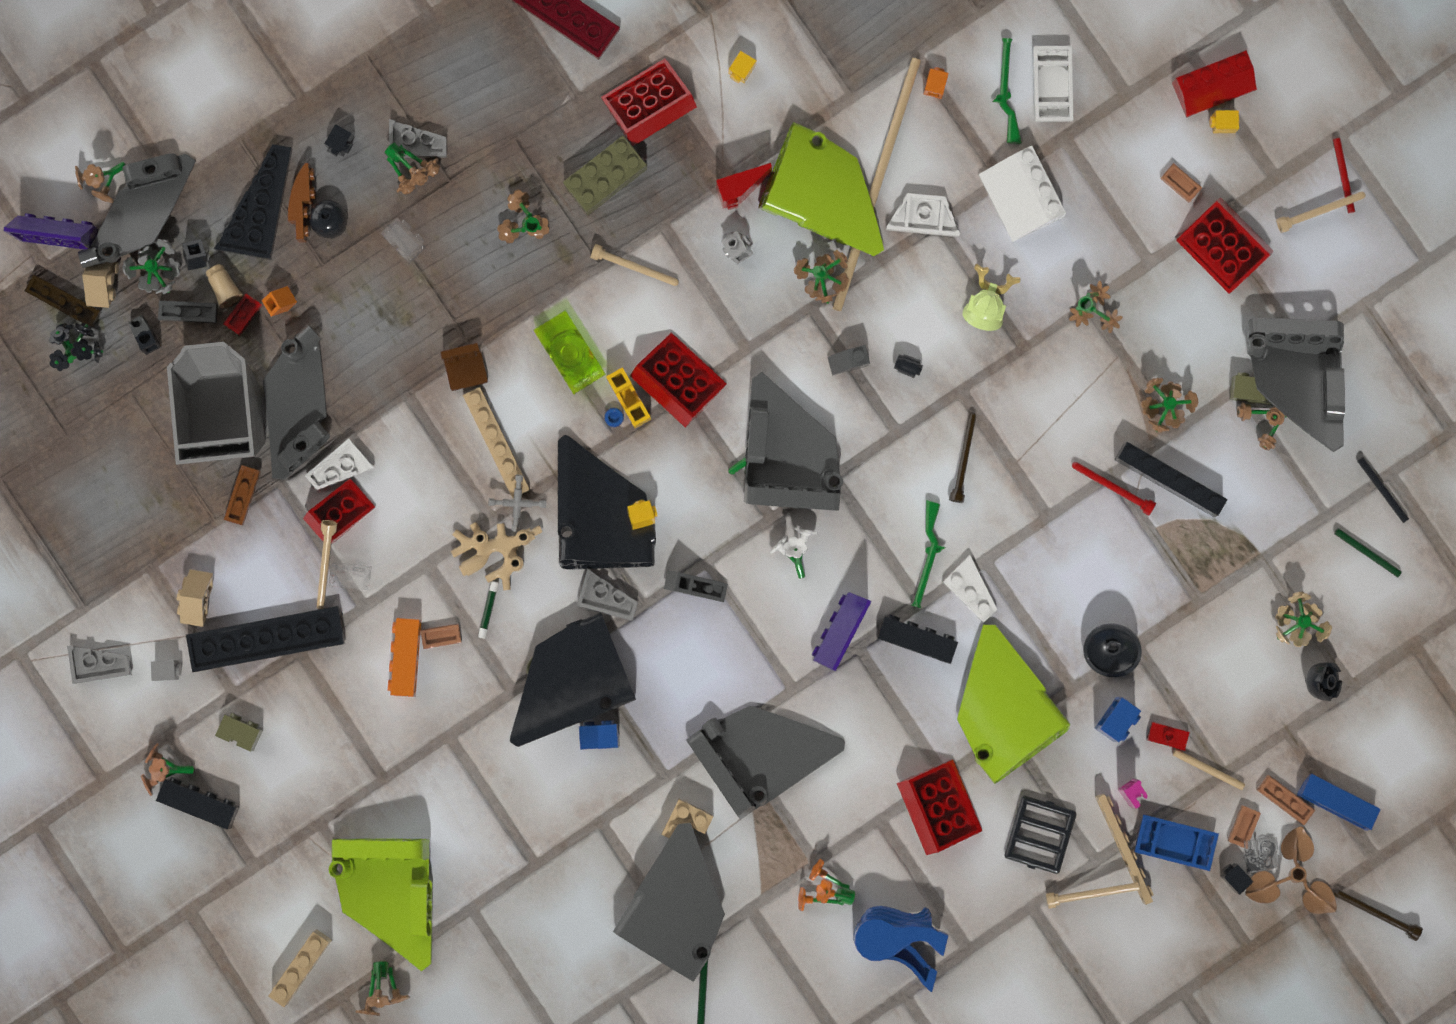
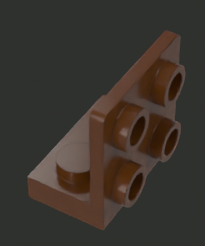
(464, 366)

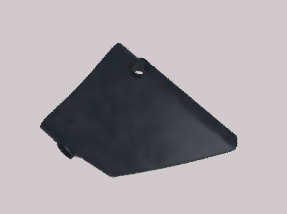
(595, 510)
(569, 680)

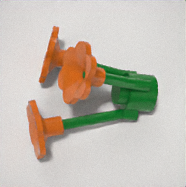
(824, 890)

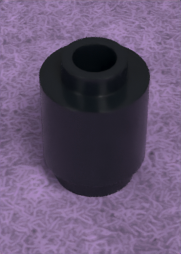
(908, 365)

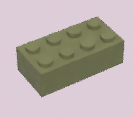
(605, 175)

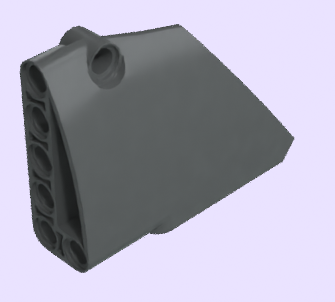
(1302, 373)
(788, 453)

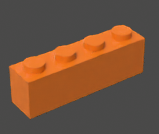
(405, 657)

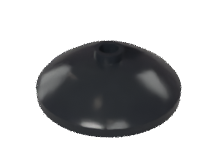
(1108, 659)

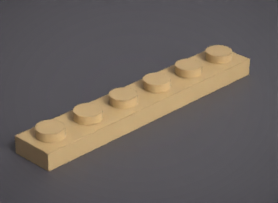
(494, 439)
(1121, 841)

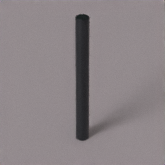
(1383, 490)

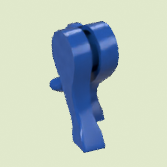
(888, 935)

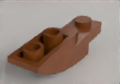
(301, 195)

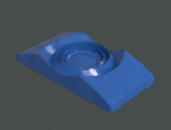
(1176, 842)

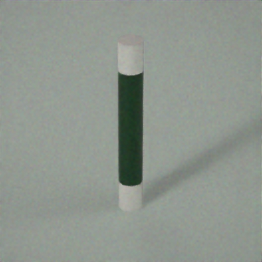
(488, 610)

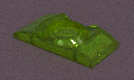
(569, 352)

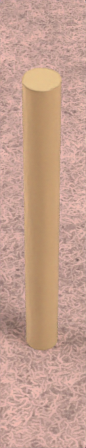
(1208, 769)

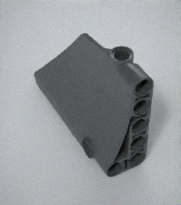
(760, 754)

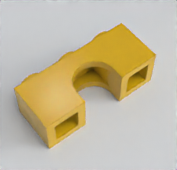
(628, 397)

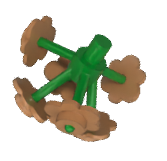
(821, 270)
(1170, 394)

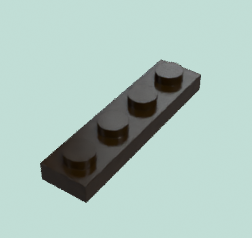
(62, 301)

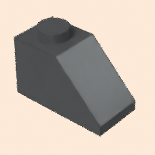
(849, 360)

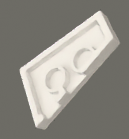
(970, 589)

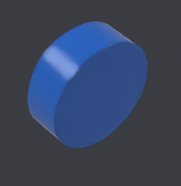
(614, 417)

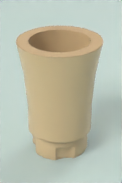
(223, 286)

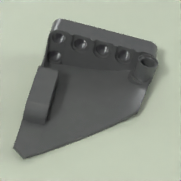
(675, 907)

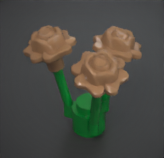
(418, 176)

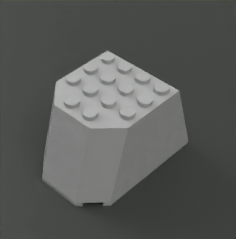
(214, 405)

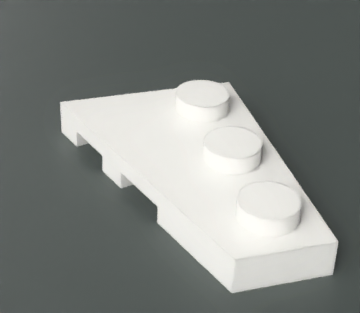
(339, 466)

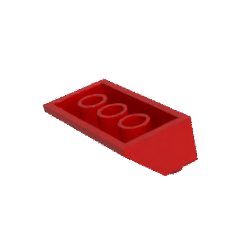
(1215, 83)

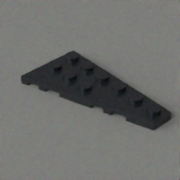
(258, 213)

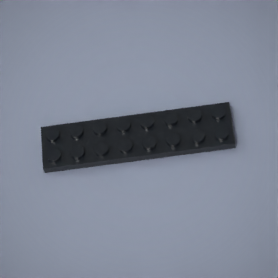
(265, 639)

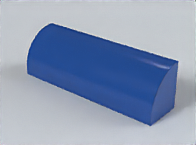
(1339, 802)

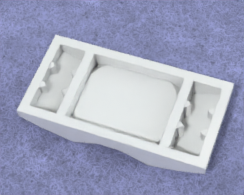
(1053, 83)

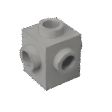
(737, 247)

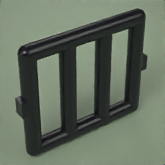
(1016, 837)

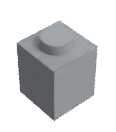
(165, 670)

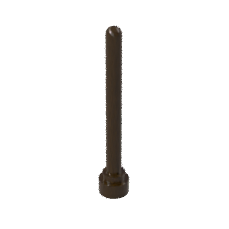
(957, 494)
(1413, 931)

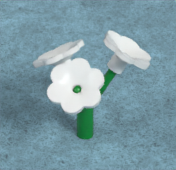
(795, 548)

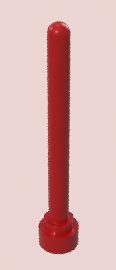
(1145, 505)

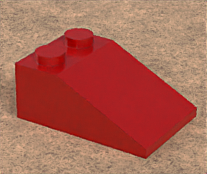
(737, 187)
(344, 506)

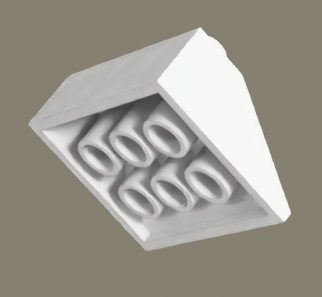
(1022, 194)

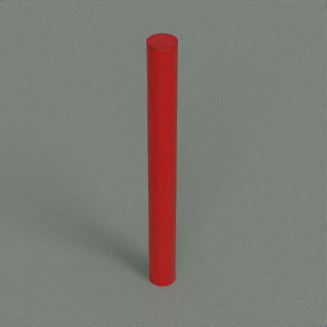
(1343, 172)

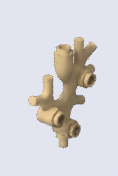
(501, 543)

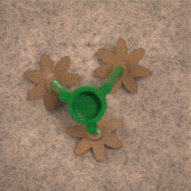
(1087, 305)

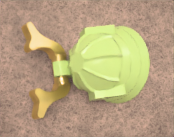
(986, 307)

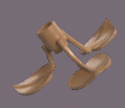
(1296, 846)

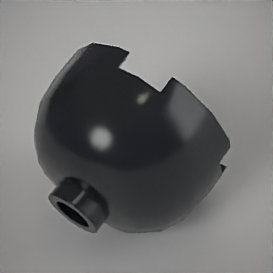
(327, 226)
(1324, 681)

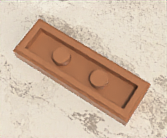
(1285, 800)

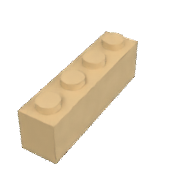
(300, 968)

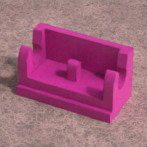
(1131, 791)

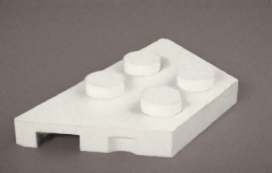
(924, 215)

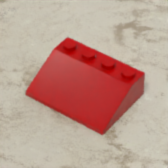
(649, 102)
(1225, 245)
(677, 379)
(939, 807)

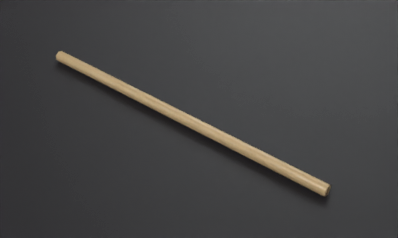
(882, 166)

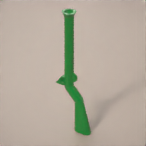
(1013, 133)
(931, 514)

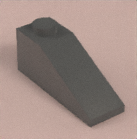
(695, 586)

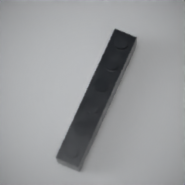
(1170, 479)

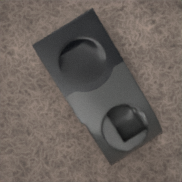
(144, 335)

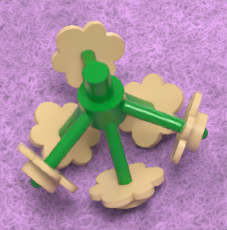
(1308, 613)

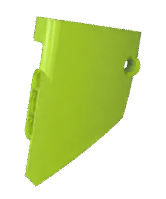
(822, 191)
(1006, 708)
(388, 891)

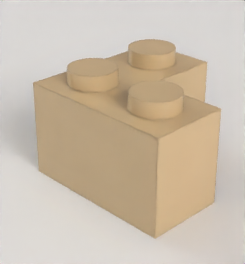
(99, 282)
(194, 597)
(687, 813)

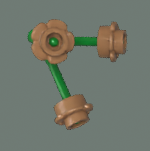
(1273, 415)

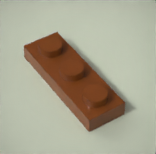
(242, 495)

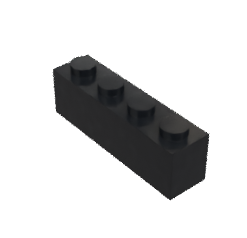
(917, 640)
(197, 803)

